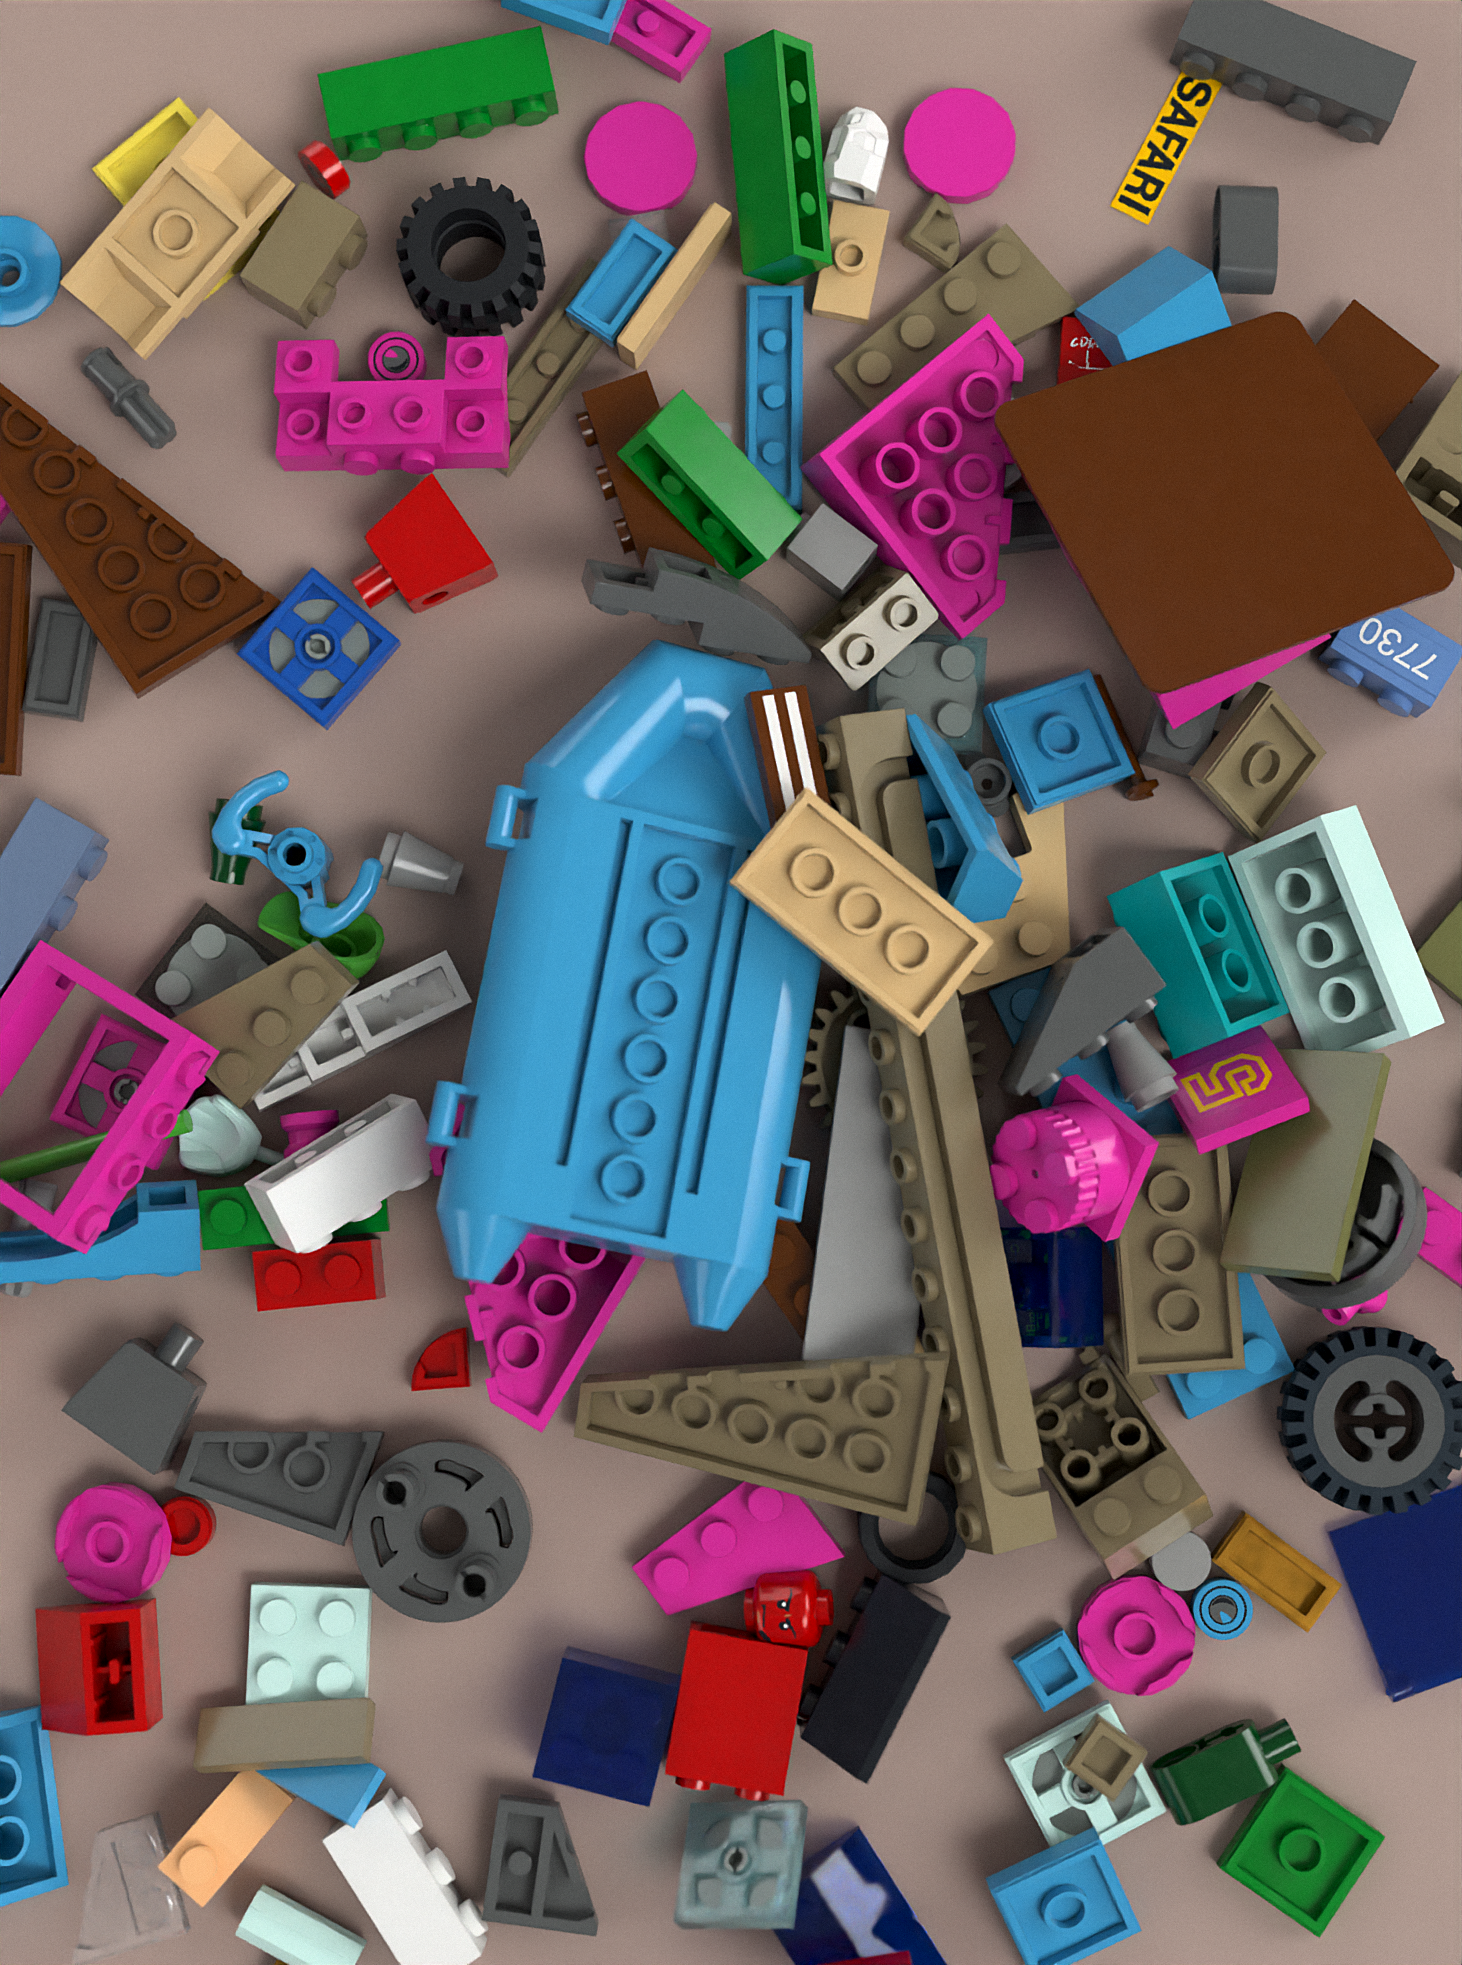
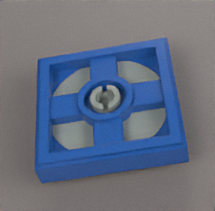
(319, 648)

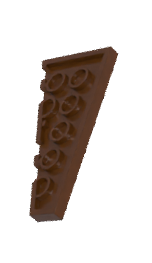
(124, 562)

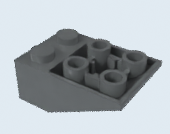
(1080, 1000)

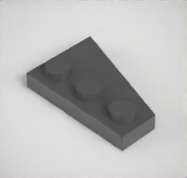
(284, 1477)

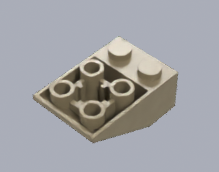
(1434, 472)
(1115, 1467)

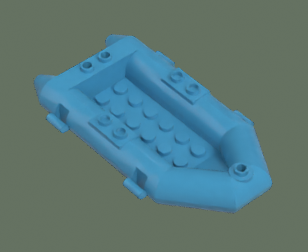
(632, 1003)

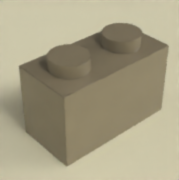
(305, 256)

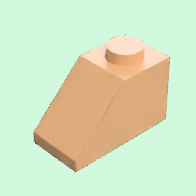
(225, 1835)

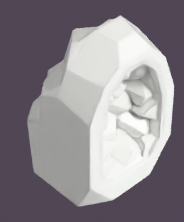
(856, 157)

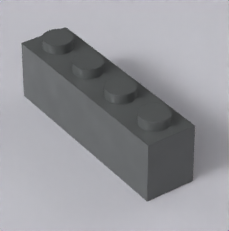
(1294, 65)

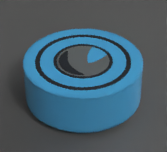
(1221, 1608)

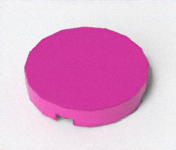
(959, 145)
(640, 158)
(113, 1542)
(1135, 1635)

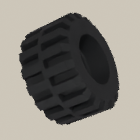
(465, 214)

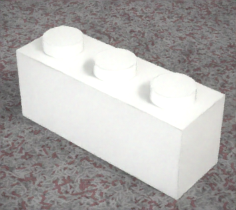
(343, 1174)
(407, 1885)

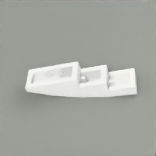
(370, 1024)

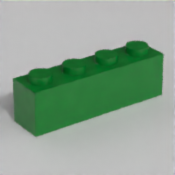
(439, 95)
(777, 158)

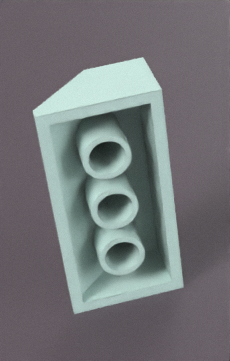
(1336, 936)

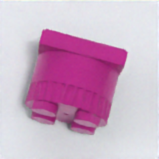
(1071, 1163)

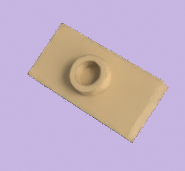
(857, 243)

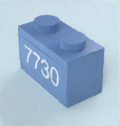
(1394, 659)

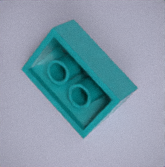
(1203, 949)

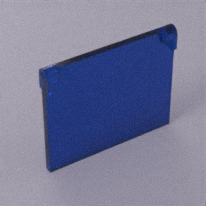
(1408, 1590)

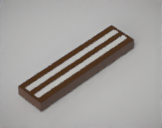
(785, 747)

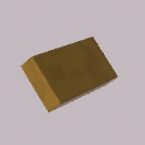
(1275, 1571)

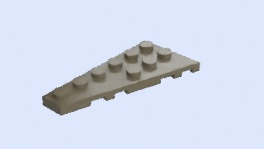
(810, 1428)

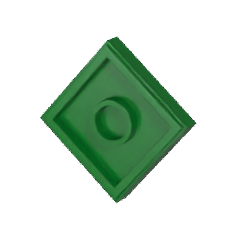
(1300, 1851)

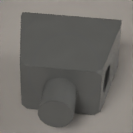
(143, 1398)

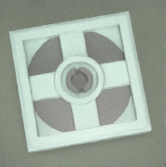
(1065, 1802)

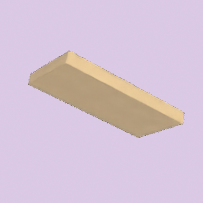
(861, 911)

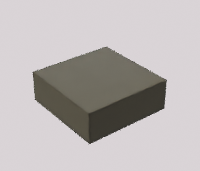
(1104, 1757)

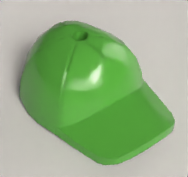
(356, 945)

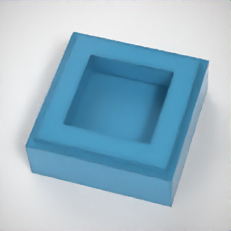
(1052, 1669)

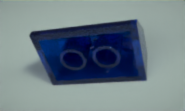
(853, 1909)

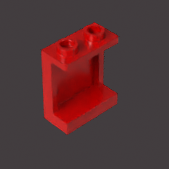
(735, 1712)

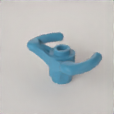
(312, 873)

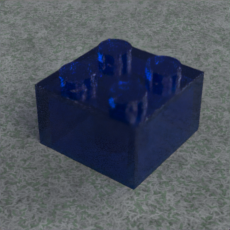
(607, 1726)

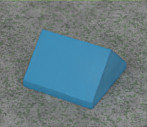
(1154, 308)

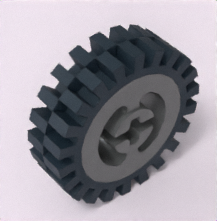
(1373, 1479)

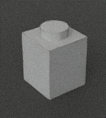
(830, 551)

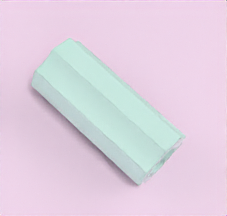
(296, 1932)

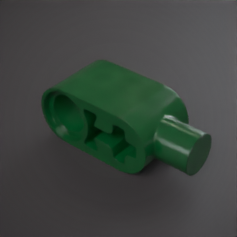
(1222, 1768)

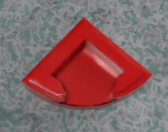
(444, 1363)

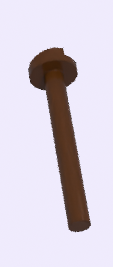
(1141, 788)

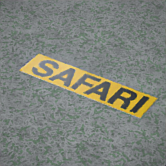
(1165, 147)

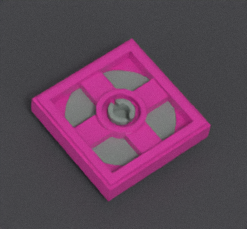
(107, 1078)

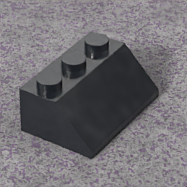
(872, 1672)

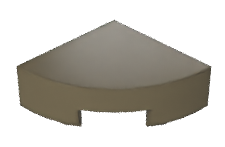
(935, 235)

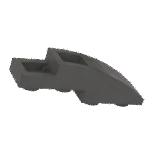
(717, 606)

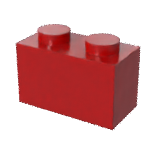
(320, 1277)

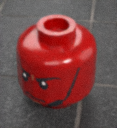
(788, 1608)

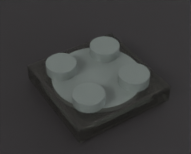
(202, 963)

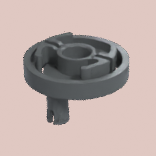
(1386, 1195)
(470, 1575)

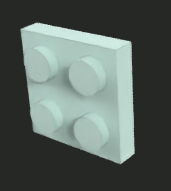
(308, 1642)

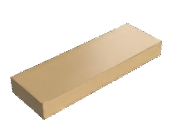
(674, 285)

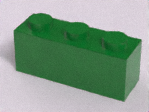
(710, 486)

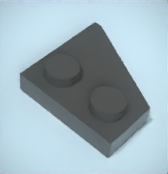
(536, 1870)

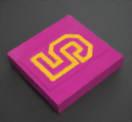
(1234, 1090)

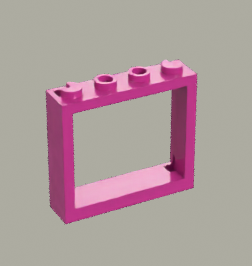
(146, 1119)

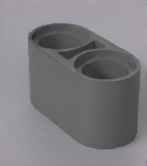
(1245, 239)

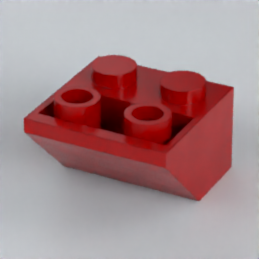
(99, 1667)

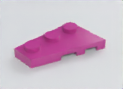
(733, 1544)

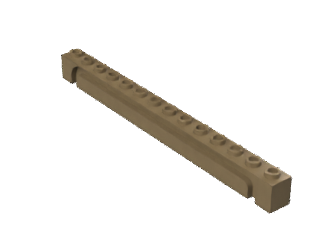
(945, 1181)

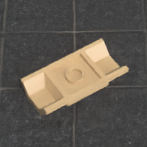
(178, 234)

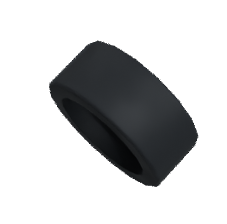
(922, 1570)

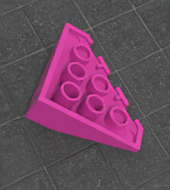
(930, 475)
(542, 1314)

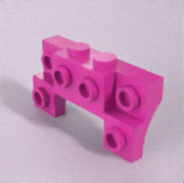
(392, 422)

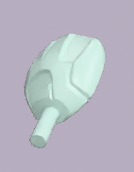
(222, 1139)

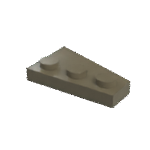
(267, 1018)

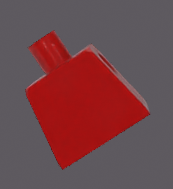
(423, 552)

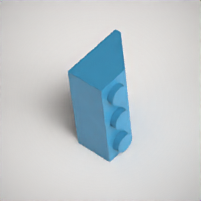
(964, 843)
(29, 1809)

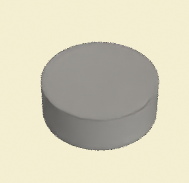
(1182, 1563)

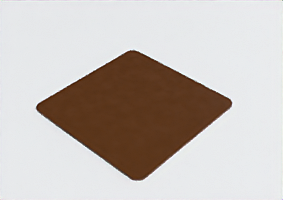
(1222, 500)

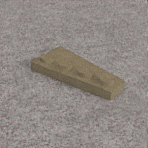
(994, 280)

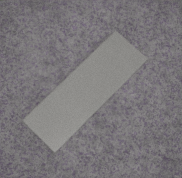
(862, 1261)

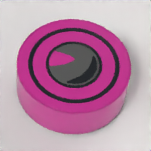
(397, 358)

